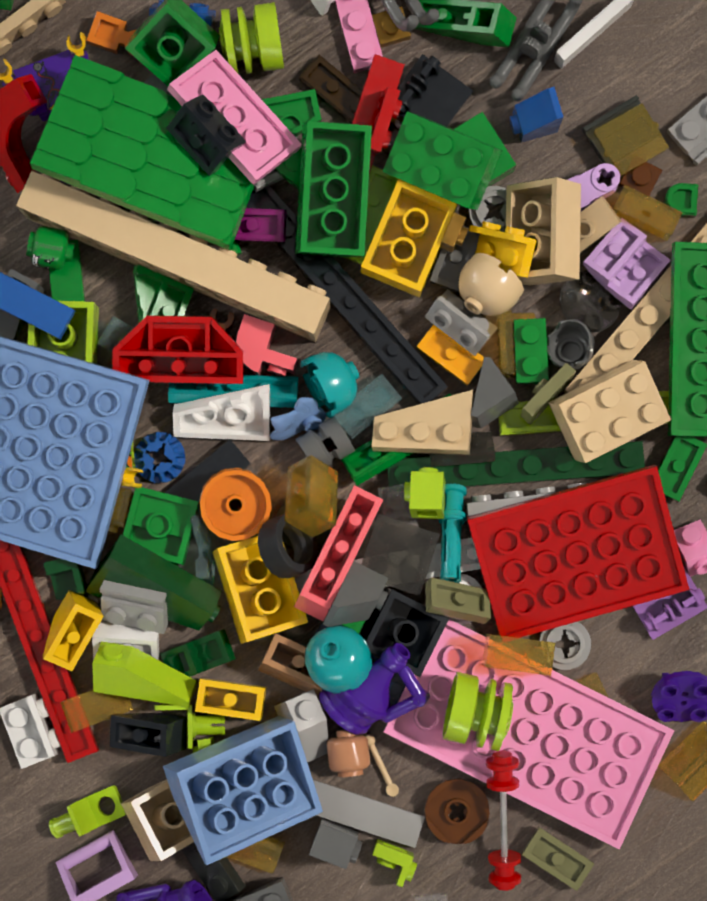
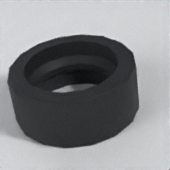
(274, 553)

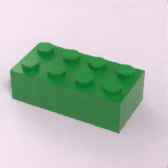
(333, 189)

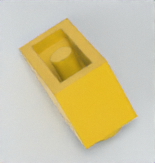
(71, 630)

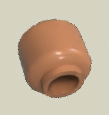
(348, 754)

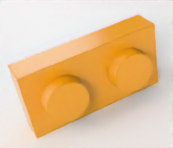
(450, 355)

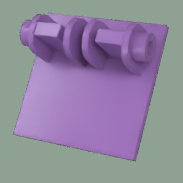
(670, 611)

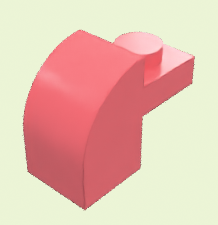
(255, 340)

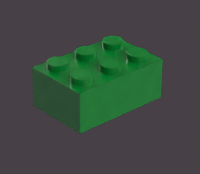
(442, 161)

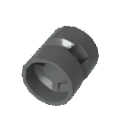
(312, 443)

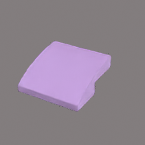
(626, 263)

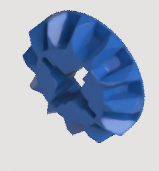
(165, 471)

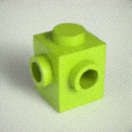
(426, 493)

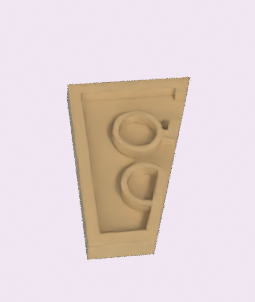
(429, 427)

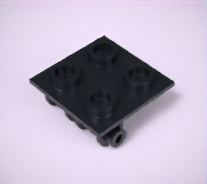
(432, 92)

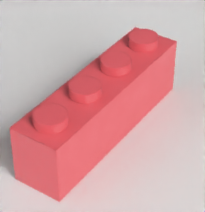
(338, 553)

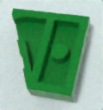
(159, 294)

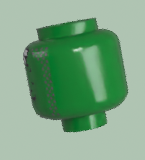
(50, 248)

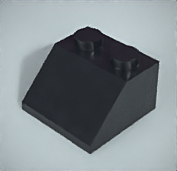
(405, 623)

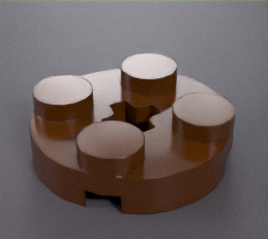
(438, 811)

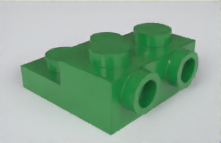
(161, 523)

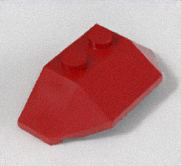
(180, 351)

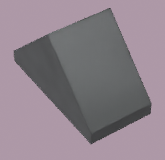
(493, 395)

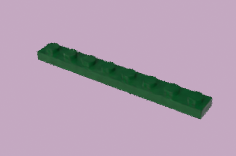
(527, 466)

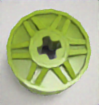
(252, 38)
(478, 711)

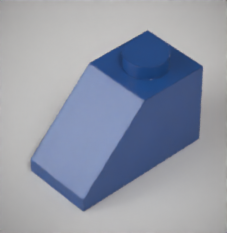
(537, 116)

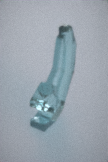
(205, 563)

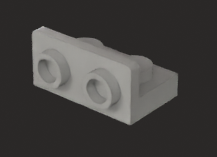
(459, 323)

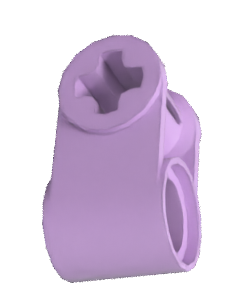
(591, 189)

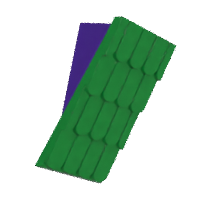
(115, 144)

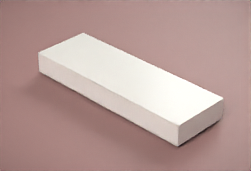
(591, 31)

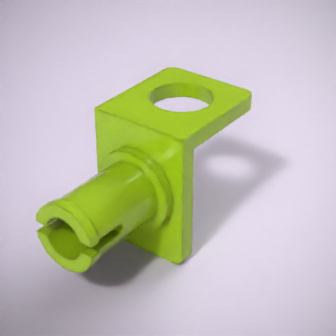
(197, 724)
(86, 814)

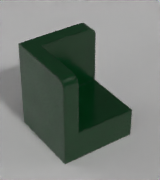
(65, 577)

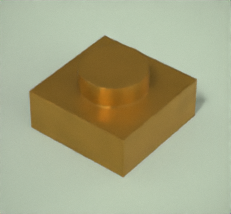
(387, 31)
(455, 233)

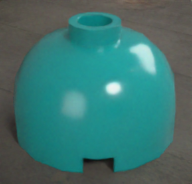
(331, 381)
(338, 659)

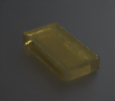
(93, 708)

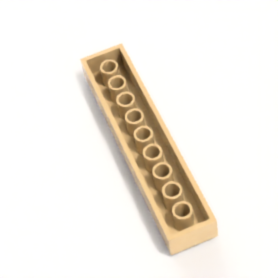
(178, 257)

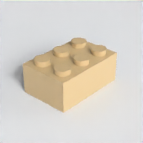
(551, 215)
(609, 411)

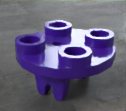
(681, 697)

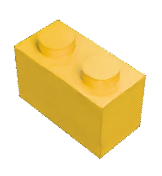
(230, 699)

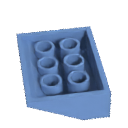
(244, 788)

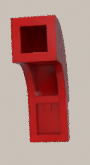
(16, 103)

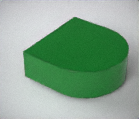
(683, 198)

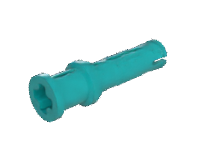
(451, 532)

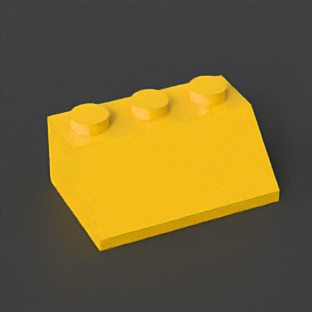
(256, 597)

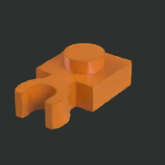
(109, 33)

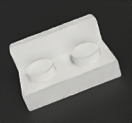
(29, 730)

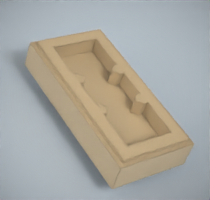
(596, 222)

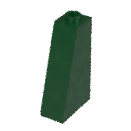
(188, 598)

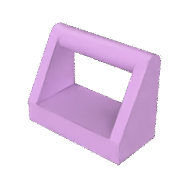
(105, 886)

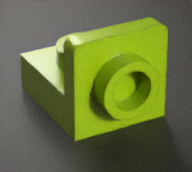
(390, 855)

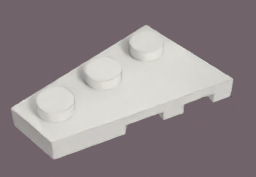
(226, 416)

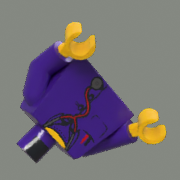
(48, 74)

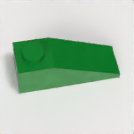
(471, 21)

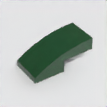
(200, 654)

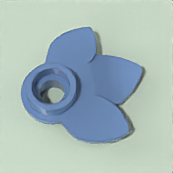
(304, 418)

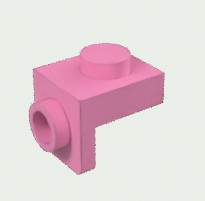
(693, 547)

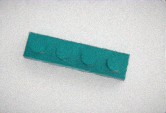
(282, 389)

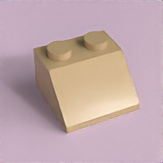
(157, 821)

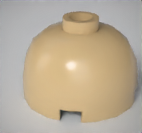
(487, 286)

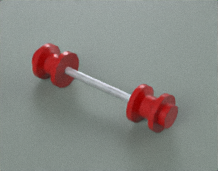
(502, 781)

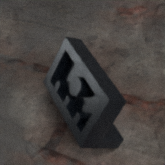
(205, 133)

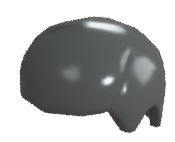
(570, 344)

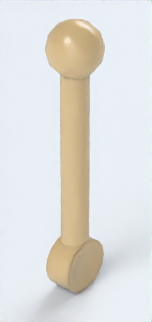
(391, 789)

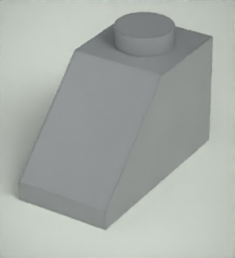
(309, 721)

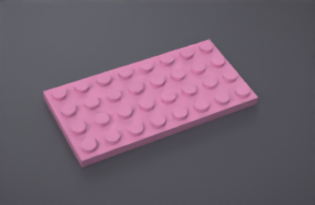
(574, 747)

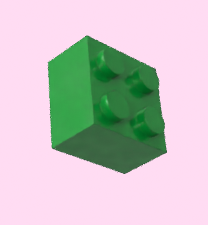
(172, 40)

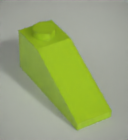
(136, 675)

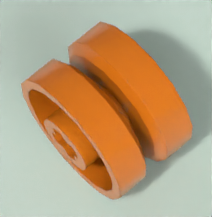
(218, 493)

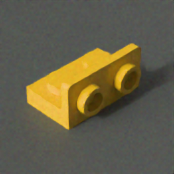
(508, 247)

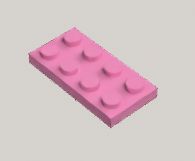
(266, 137)

